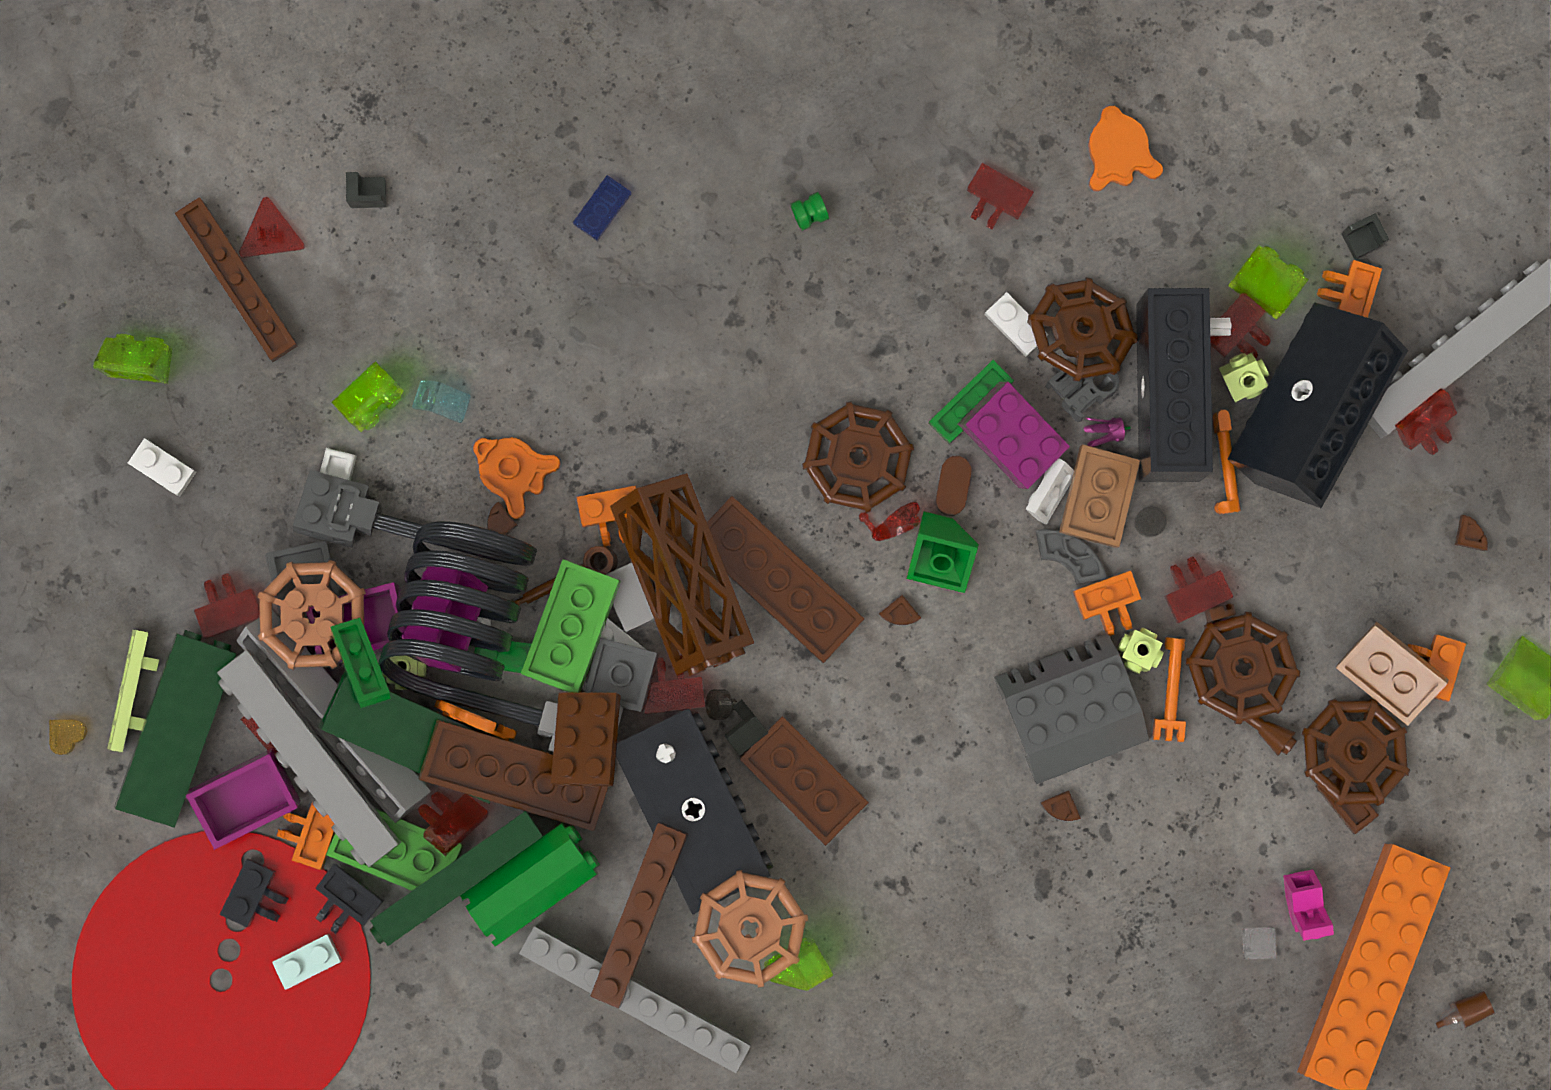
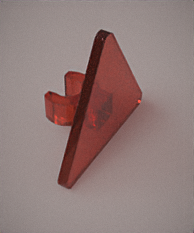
(269, 233)

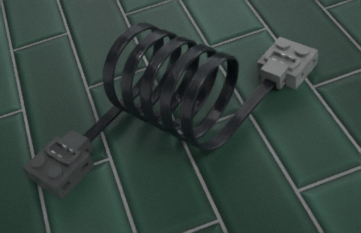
(339, 508)

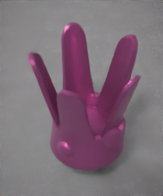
(1114, 428)

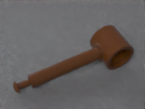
(588, 562)

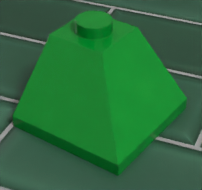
(942, 553)

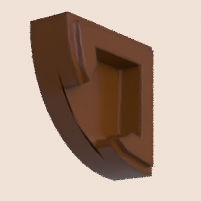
(500, 520)
(1470, 534)
(900, 612)
(1220, 612)
(1061, 807)

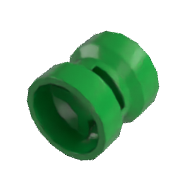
(809, 211)

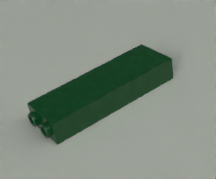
(390, 728)
(174, 730)
(454, 879)

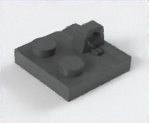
(308, 553)
(622, 671)

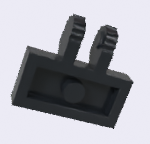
(248, 894)
(349, 896)

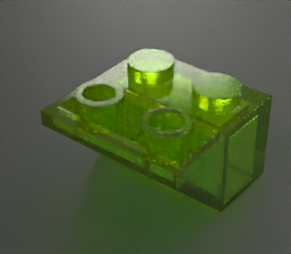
(1269, 280)
(368, 397)
(808, 972)

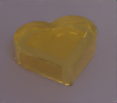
(64, 735)

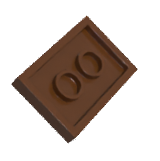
(585, 739)

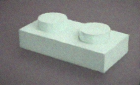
(307, 961)

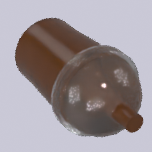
(1466, 1012)

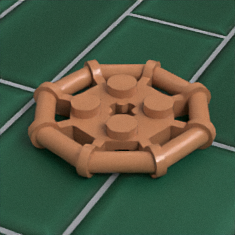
(298, 602)
(749, 947)

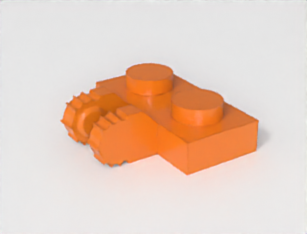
(1358, 288)
(596, 510)
(1106, 596)
(1445, 657)
(314, 838)

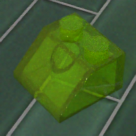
(134, 359)
(1525, 679)

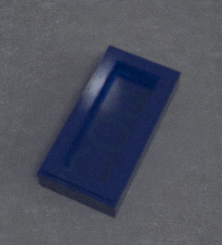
(602, 208)

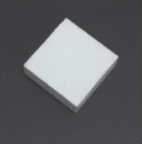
(338, 464)

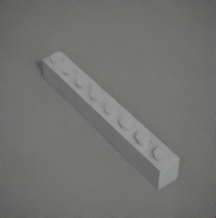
(1465, 348)
(310, 691)
(308, 757)
(640, 1000)

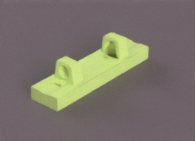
(134, 663)

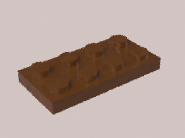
(804, 781)

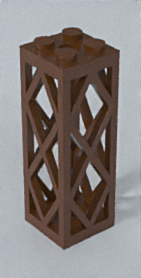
(695, 601)

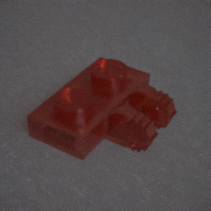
(998, 191)
(1243, 317)
(1426, 420)
(1199, 595)
(228, 612)
(674, 694)
(454, 824)

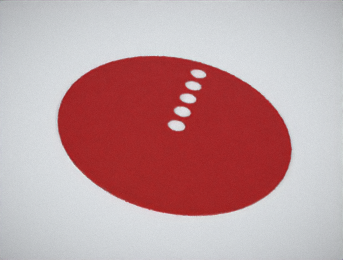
(149, 963)

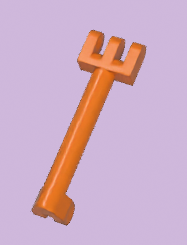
(1222, 426)
(1176, 646)

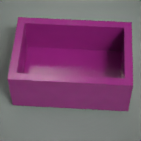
(1013, 435)
(445, 606)
(378, 611)
(243, 798)

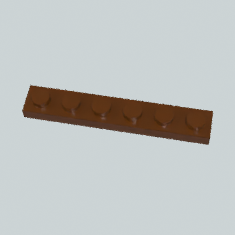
(236, 279)
(639, 915)

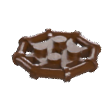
(1072, 341)
(848, 442)
(1233, 682)
(1339, 757)

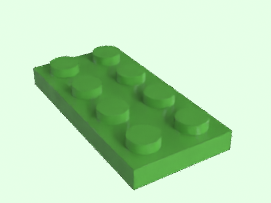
(570, 627)
(405, 865)

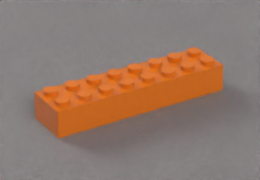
(1373, 969)

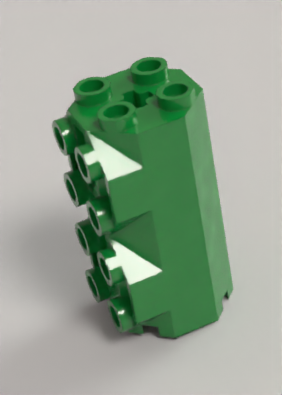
(530, 883)

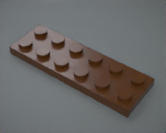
(781, 581)
(506, 775)

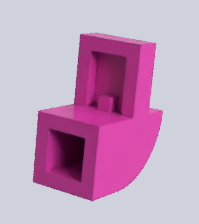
(1306, 905)

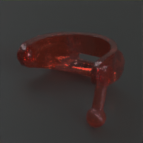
(896, 524)

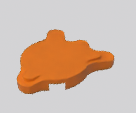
(1118, 149)
(512, 469)
(475, 720)

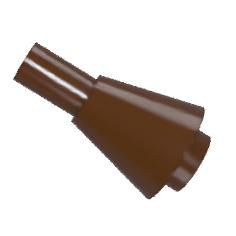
(1277, 737)

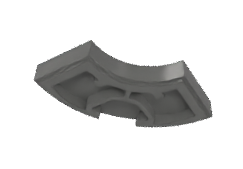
(1071, 553)

